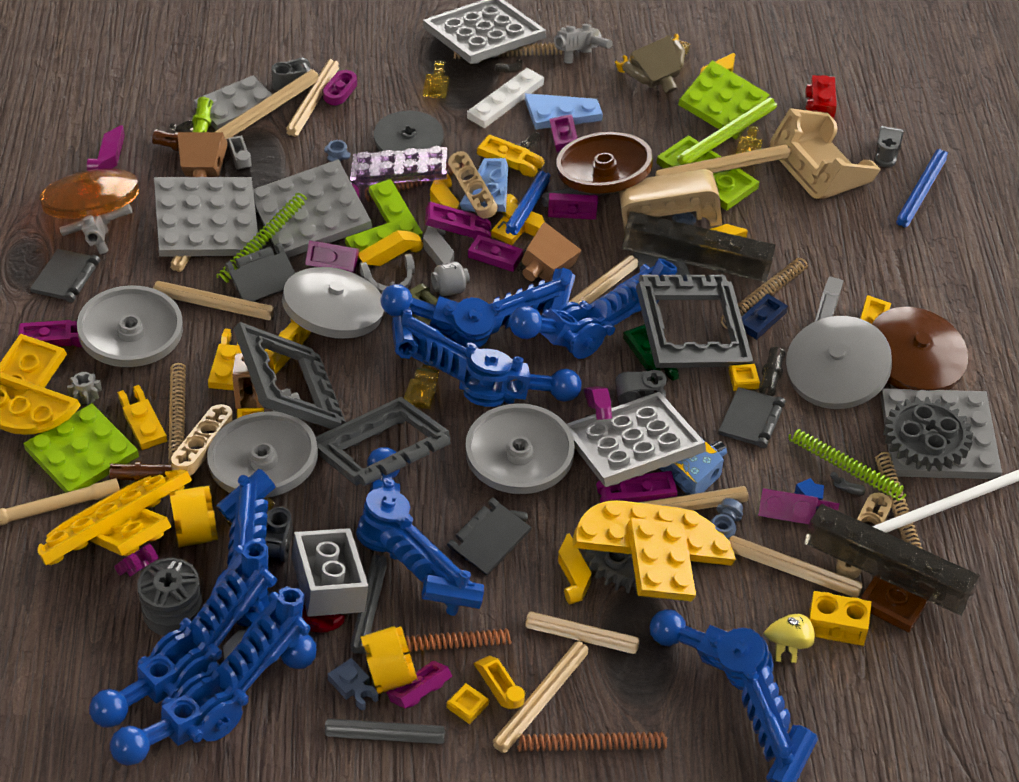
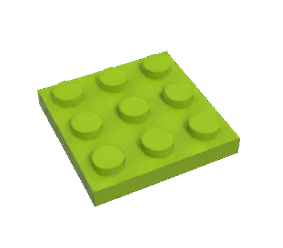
(721, 96)
(81, 449)

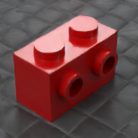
(821, 95)

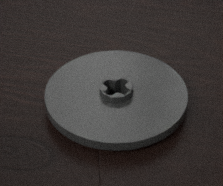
(408, 130)

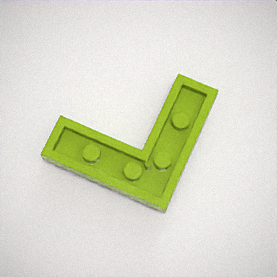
(393, 211)

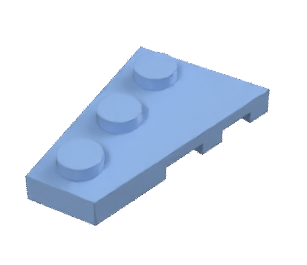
(550, 106)
(495, 175)

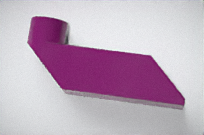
(109, 150)
(600, 400)

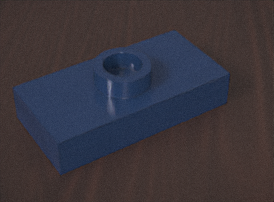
(763, 316)

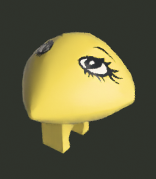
(791, 631)

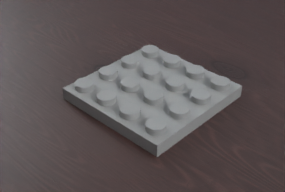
(484, 29)
(328, 213)
(204, 215)
(635, 439)
(983, 456)

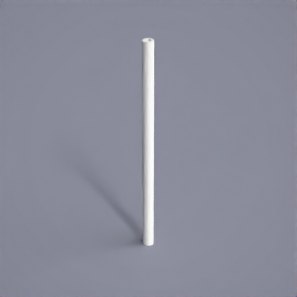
(948, 502)

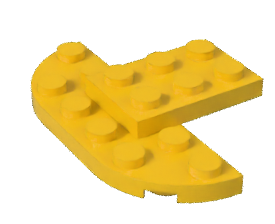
(24, 400)
(116, 521)
(660, 544)

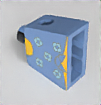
(699, 472)

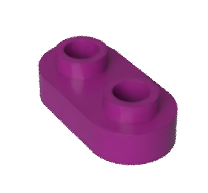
(340, 87)

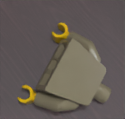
(656, 63)

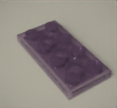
(399, 166)

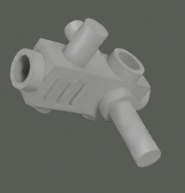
(579, 39)
(96, 227)

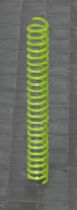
(272, 230)
(863, 470)

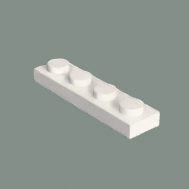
(505, 98)

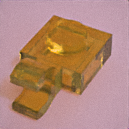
(436, 84)
(750, 142)

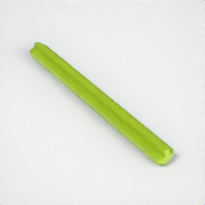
(727, 132)

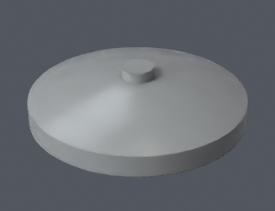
(332, 302)
(129, 326)
(839, 362)
(264, 441)
(519, 448)

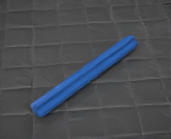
(922, 188)
(527, 203)

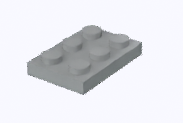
(235, 100)

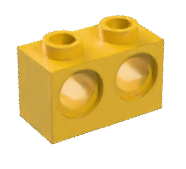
(833, 615)

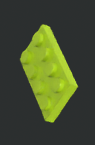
(731, 184)

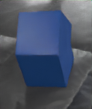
(809, 488)

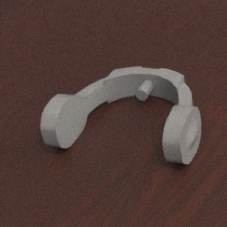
(409, 265)

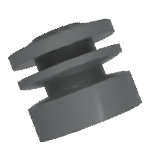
(169, 594)

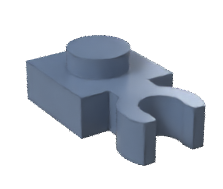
(352, 681)

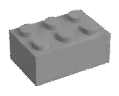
(329, 572)

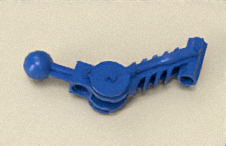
(473, 318)
(585, 325)
(482, 372)
(248, 516)
(389, 528)
(196, 642)
(749, 668)
(212, 701)

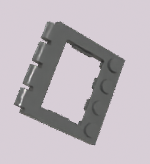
(692, 288)
(326, 407)
(351, 433)

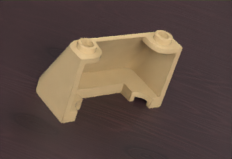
(814, 157)
(674, 195)

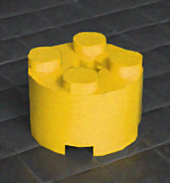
(193, 516)
(387, 659)

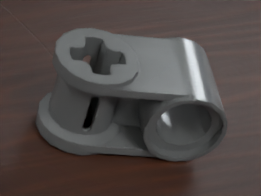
(288, 71)
(888, 146)
(638, 385)
(279, 537)

